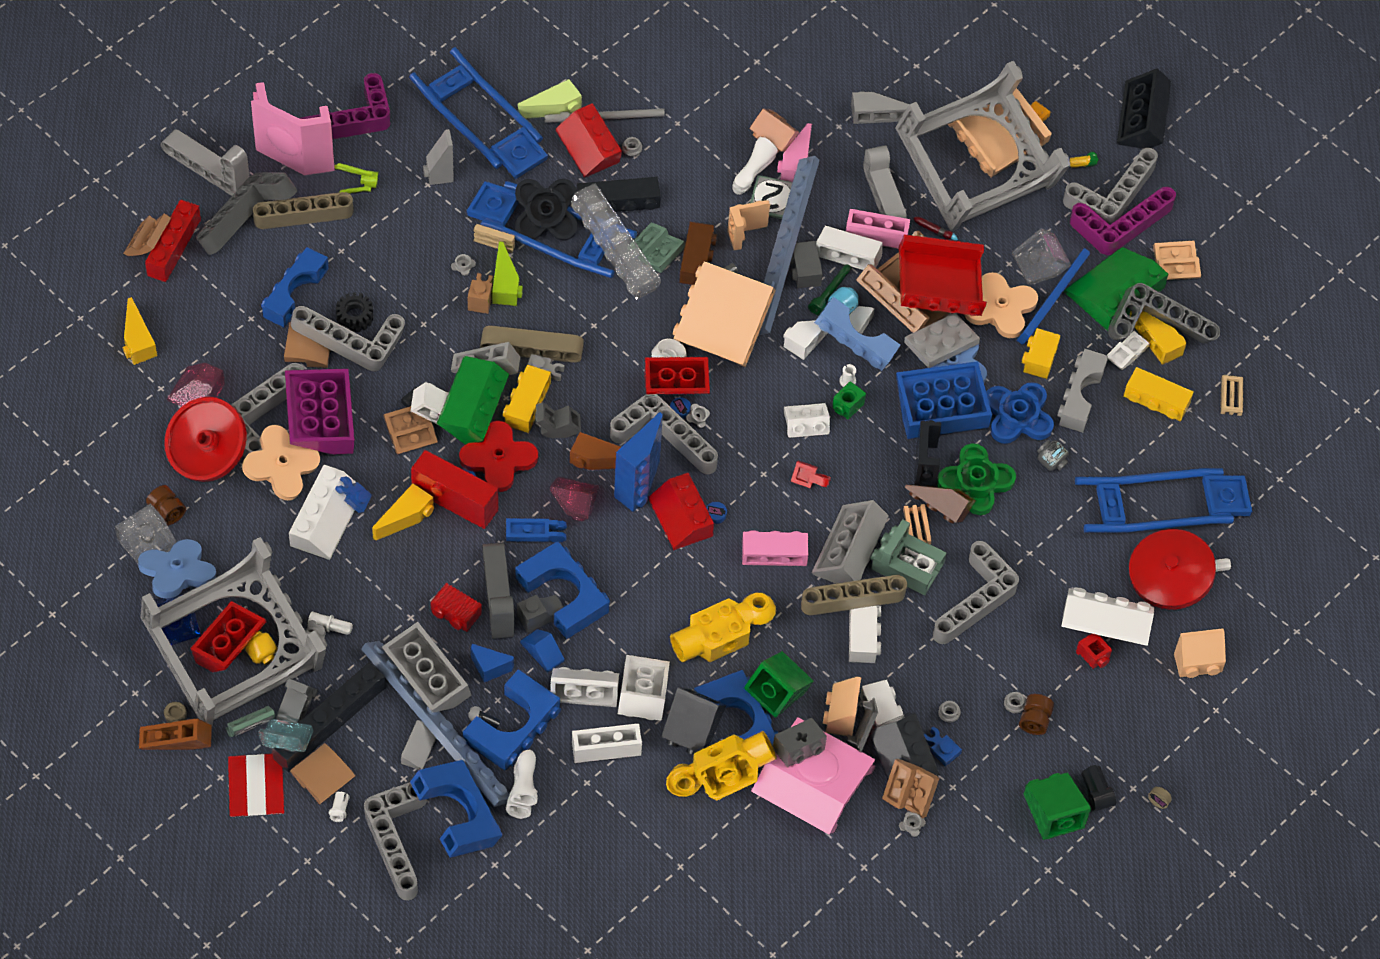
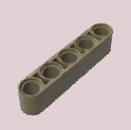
(290, 211)
(527, 342)
(845, 601)

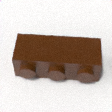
(697, 250)

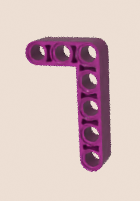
(364, 119)
(1112, 237)

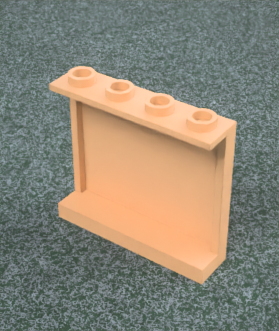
(991, 141)
(724, 313)

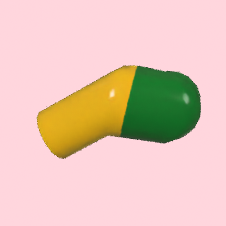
(1089, 160)

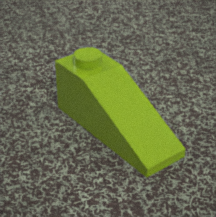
(506, 280)

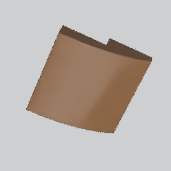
(147, 235)
(303, 349)
(409, 430)
(322, 773)
(910, 787)

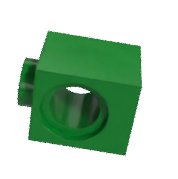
(850, 393)

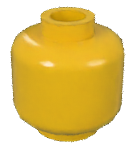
(261, 648)

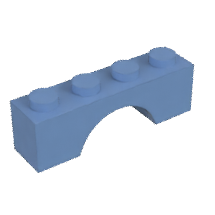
(836, 321)

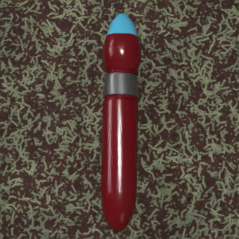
(949, 235)

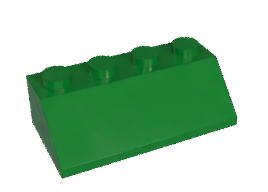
(472, 399)

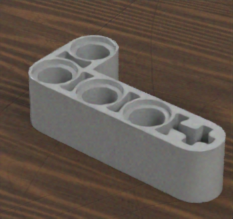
(881, 182)

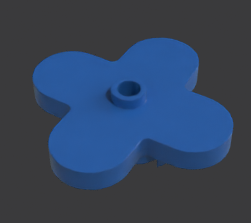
(1019, 413)

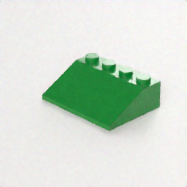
(1105, 285)

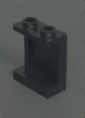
(925, 467)

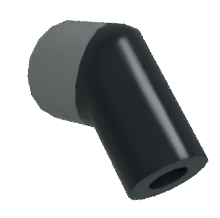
(477, 711)

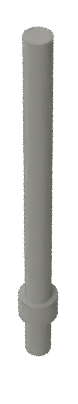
(610, 115)

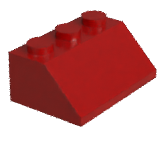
(589, 141)
(676, 375)
(681, 512)
(226, 637)

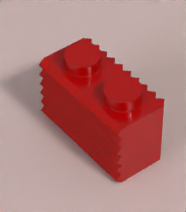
(456, 607)

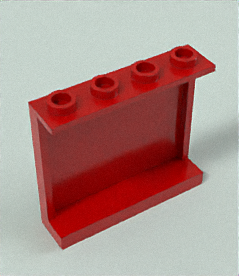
(941, 275)

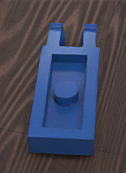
(534, 530)

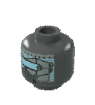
(1052, 455)

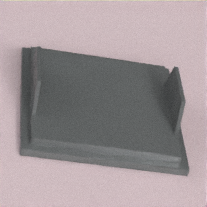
(865, 724)

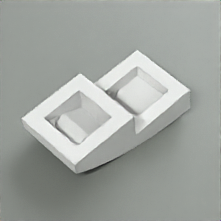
(1128, 351)

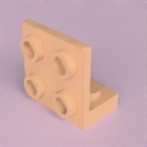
(746, 218)

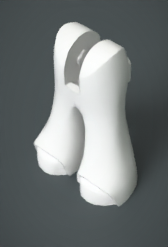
(762, 155)
(523, 792)

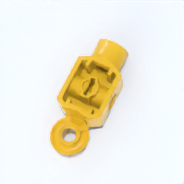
(722, 628)
(722, 767)

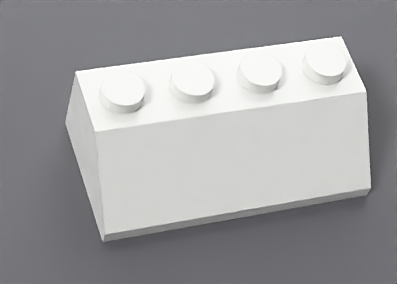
(322, 516)
(1108, 616)

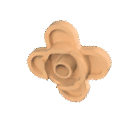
(1004, 305)
(280, 463)

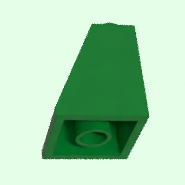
(778, 683)
(1056, 805)

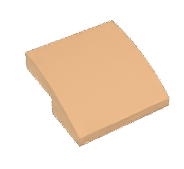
(1178, 259)

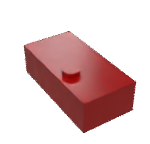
(456, 489)

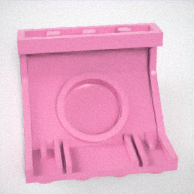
(292, 141)
(818, 785)

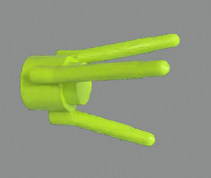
(368, 178)

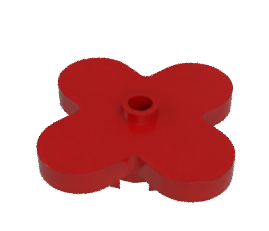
(498, 456)

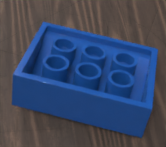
(945, 395)
(638, 464)

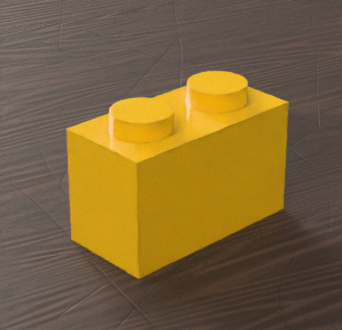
(1041, 353)

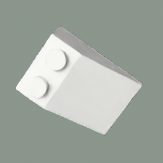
(643, 688)

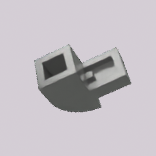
(558, 423)

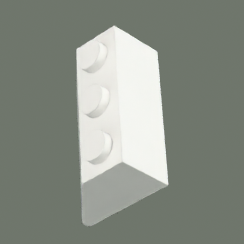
(585, 686)

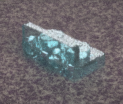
(286, 735)

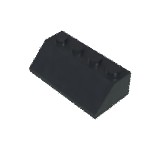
(1144, 110)

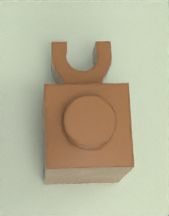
(480, 294)

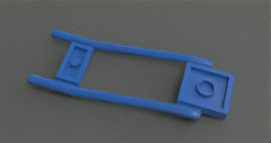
(517, 151)
(495, 206)
(1224, 497)

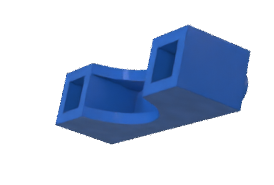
(308, 268)

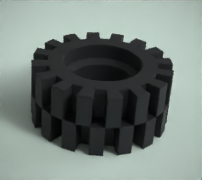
(354, 302)

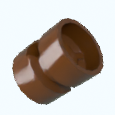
(166, 504)
(1037, 714)

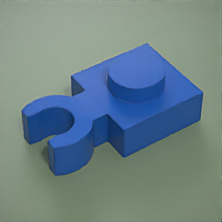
(355, 494)
(943, 748)

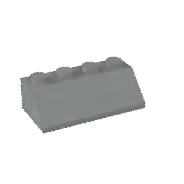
(851, 542)
(427, 669)

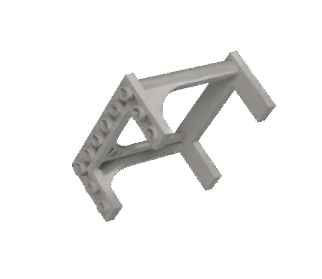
(1000, 91)
(250, 569)

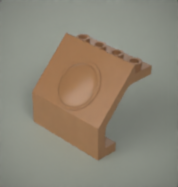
(885, 287)

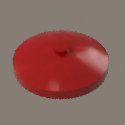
(205, 439)
(1172, 569)

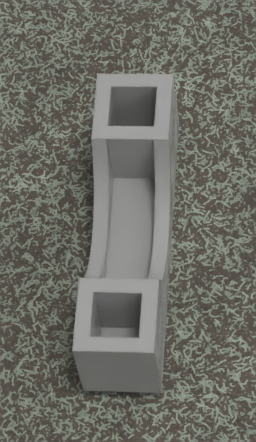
(1077, 409)

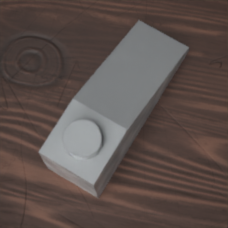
(876, 108)
(440, 161)
(501, 354)

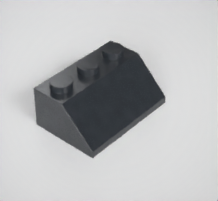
(902, 740)

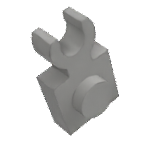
(545, 364)

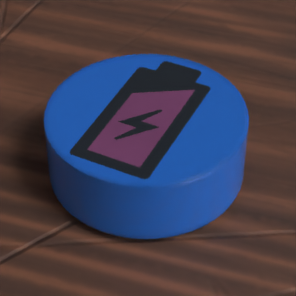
(681, 407)
(717, 512)

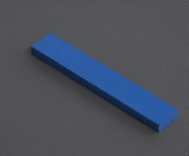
(1051, 299)

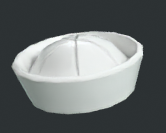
(669, 348)

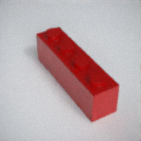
(173, 240)

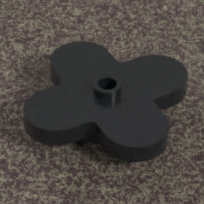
(557, 198)

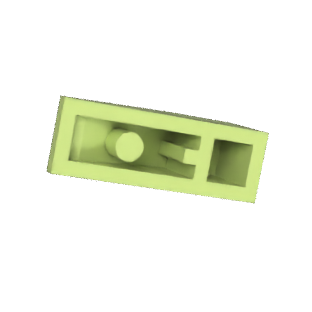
(557, 99)

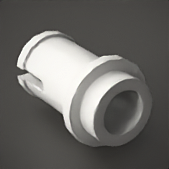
(848, 375)
(338, 810)

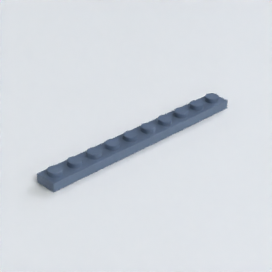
(788, 234)
(439, 726)

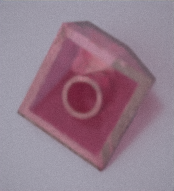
(197, 382)
(575, 497)

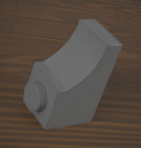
(537, 611)

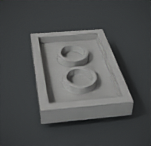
(942, 340)

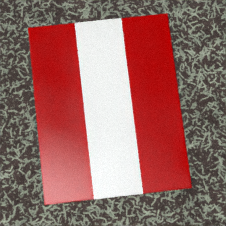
(255, 785)

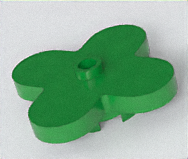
(978, 477)

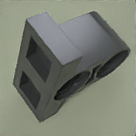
(295, 701)

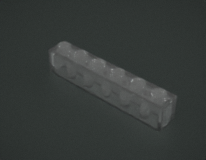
(615, 241)

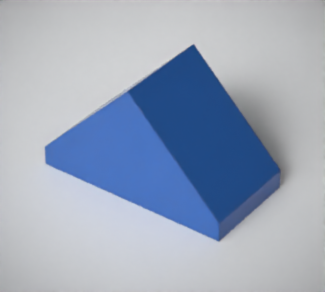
(543, 649)
(490, 662)

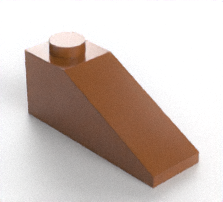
(593, 453)
(176, 735)

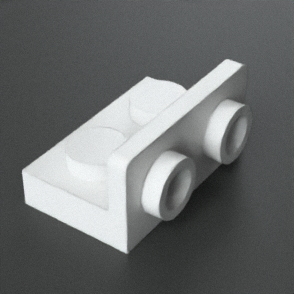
(807, 420)

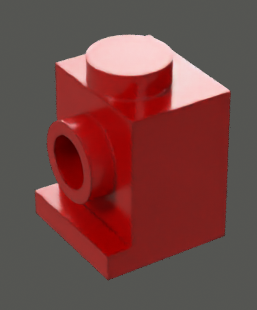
(1093, 645)

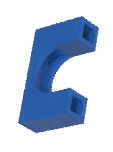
(557, 563)
(731, 692)
(505, 747)
(456, 782)

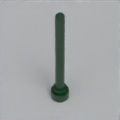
(818, 304)

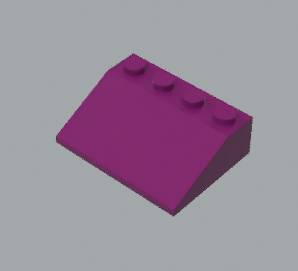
(320, 410)

